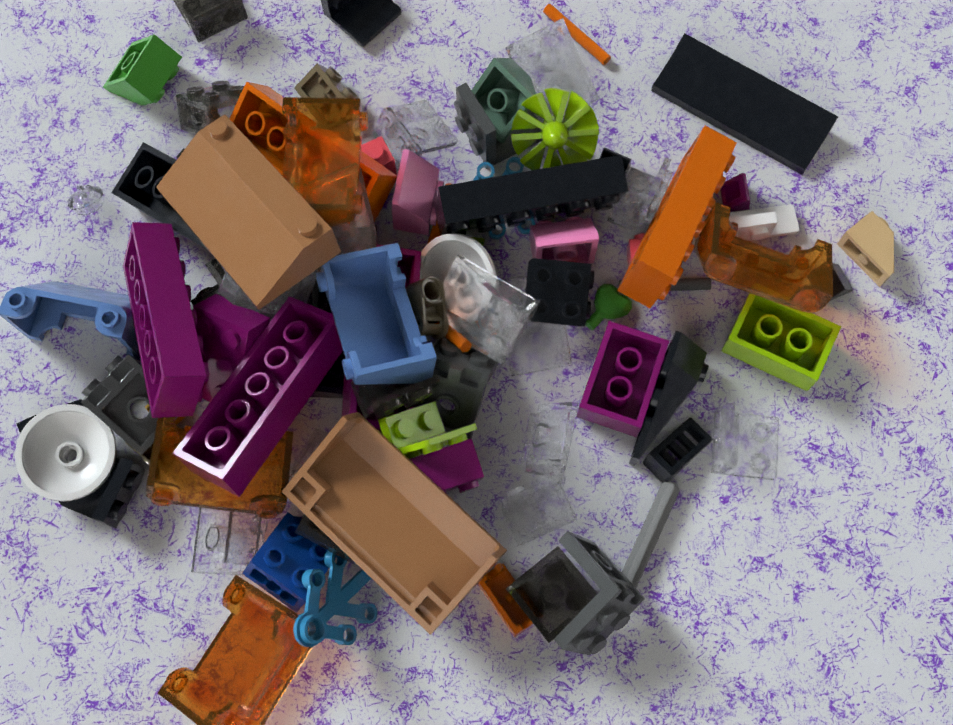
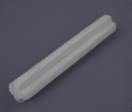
(650, 532)

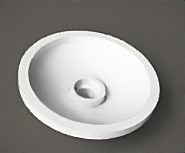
(441, 252)
(46, 444)

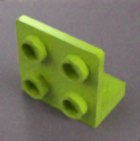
(421, 431)

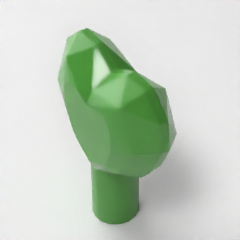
(608, 305)

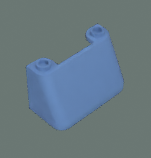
(45, 306)
(375, 318)

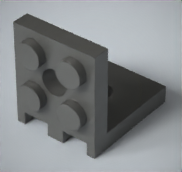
(480, 130)
(462, 381)
(112, 401)
(608, 609)

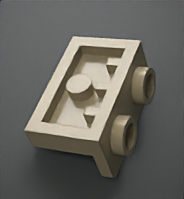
(323, 84)

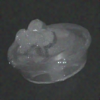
(86, 199)

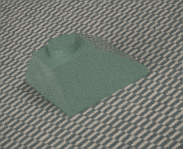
(502, 92)

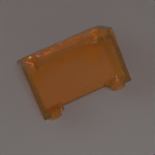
(325, 154)
(794, 280)
(175, 484)
(243, 666)

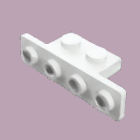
(764, 222)

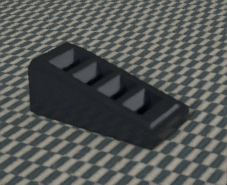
(663, 464)

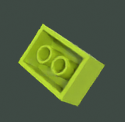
(781, 340)

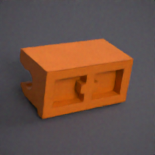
(494, 588)

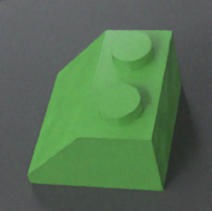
(144, 71)

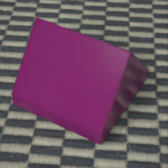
(736, 193)

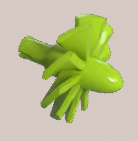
(572, 136)

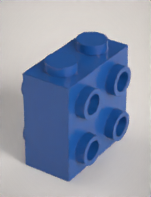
(282, 562)

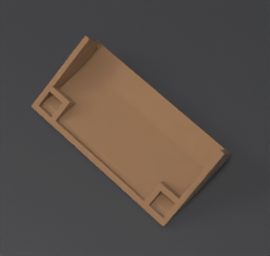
(246, 213)
(393, 521)

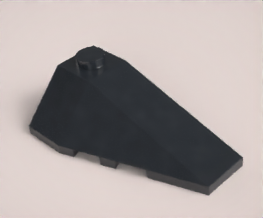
(678, 375)

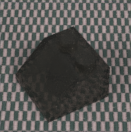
(552, 593)

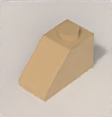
(871, 247)

